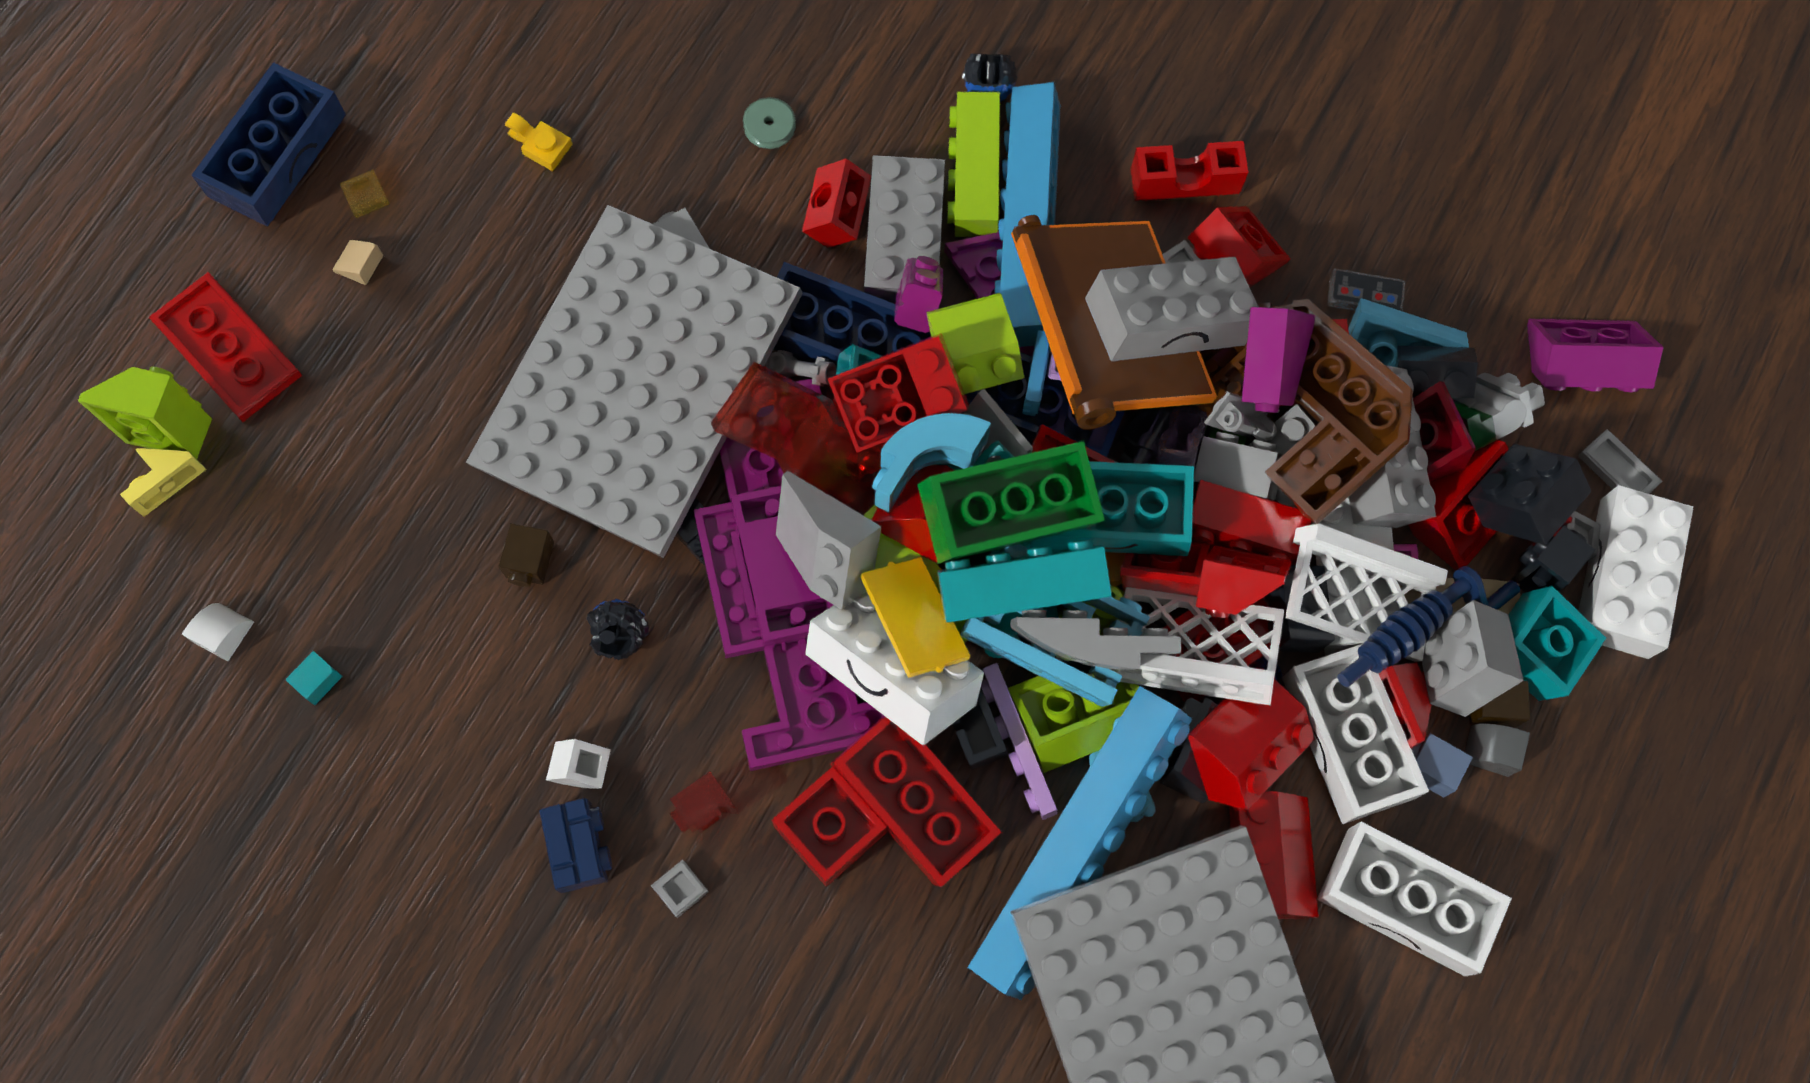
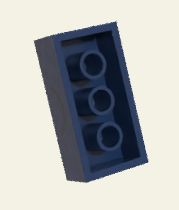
(269, 144)

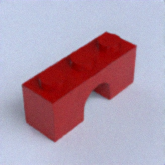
(1214, 172)

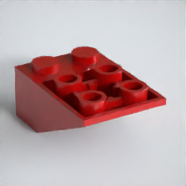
(898, 390)

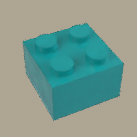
(1552, 642)

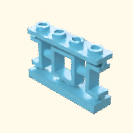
(1044, 662)

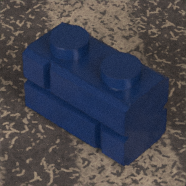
(575, 845)

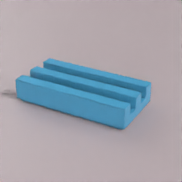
(1037, 375)

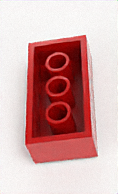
(916, 800)

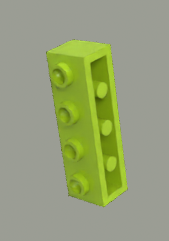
(977, 164)

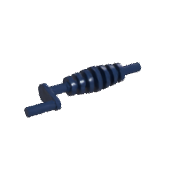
(1416, 623)

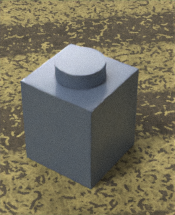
(1441, 764)

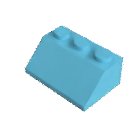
(1385, 328)

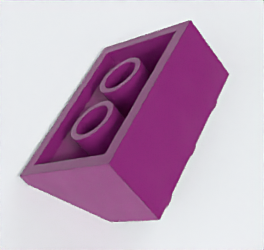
(1593, 354)

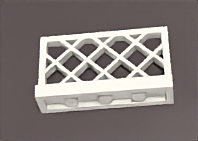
(1363, 558)
(1200, 675)

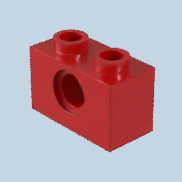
(836, 203)

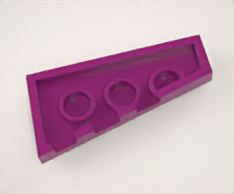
(977, 264)

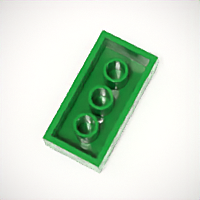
(1010, 502)

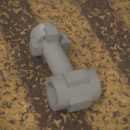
(789, 366)

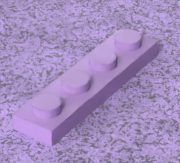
(1023, 758)

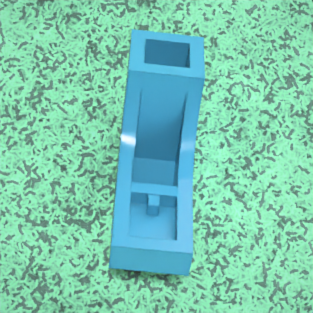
(925, 442)

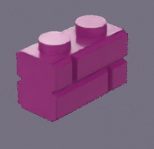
(918, 293)

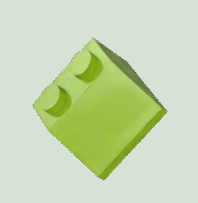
(979, 342)

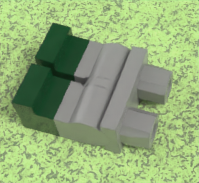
(1498, 407)

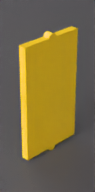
(914, 617)

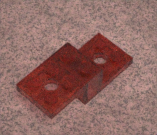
(801, 434)

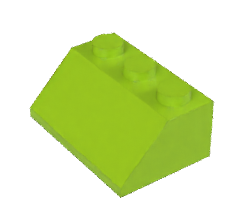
(149, 410)
(1063, 723)

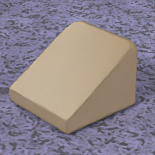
(358, 261)

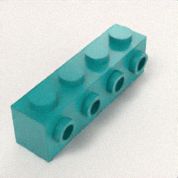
(1024, 582)

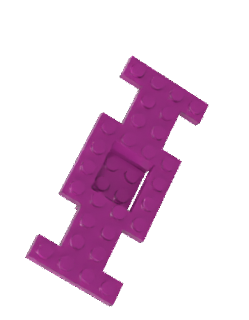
(813, 706)

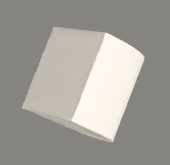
(218, 630)
(578, 764)

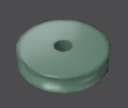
(769, 135)

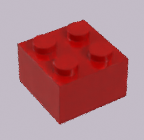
(829, 826)

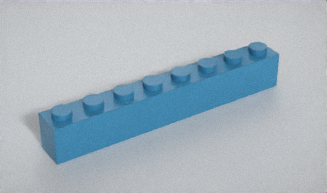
(1029, 190)
(1087, 828)

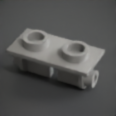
(1241, 418)

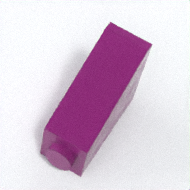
(1275, 356)

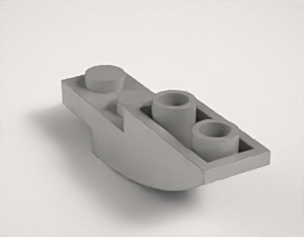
(1079, 639)

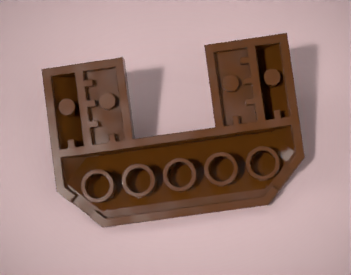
(1353, 397)

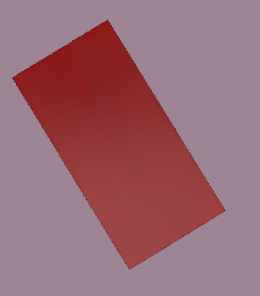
(225, 346)

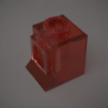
(701, 804)

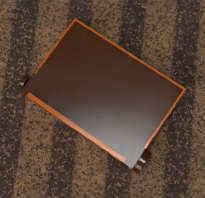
(1060, 271)

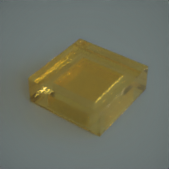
(364, 193)

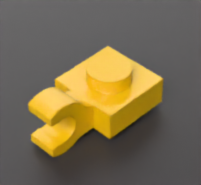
(541, 143)

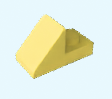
(168, 475)

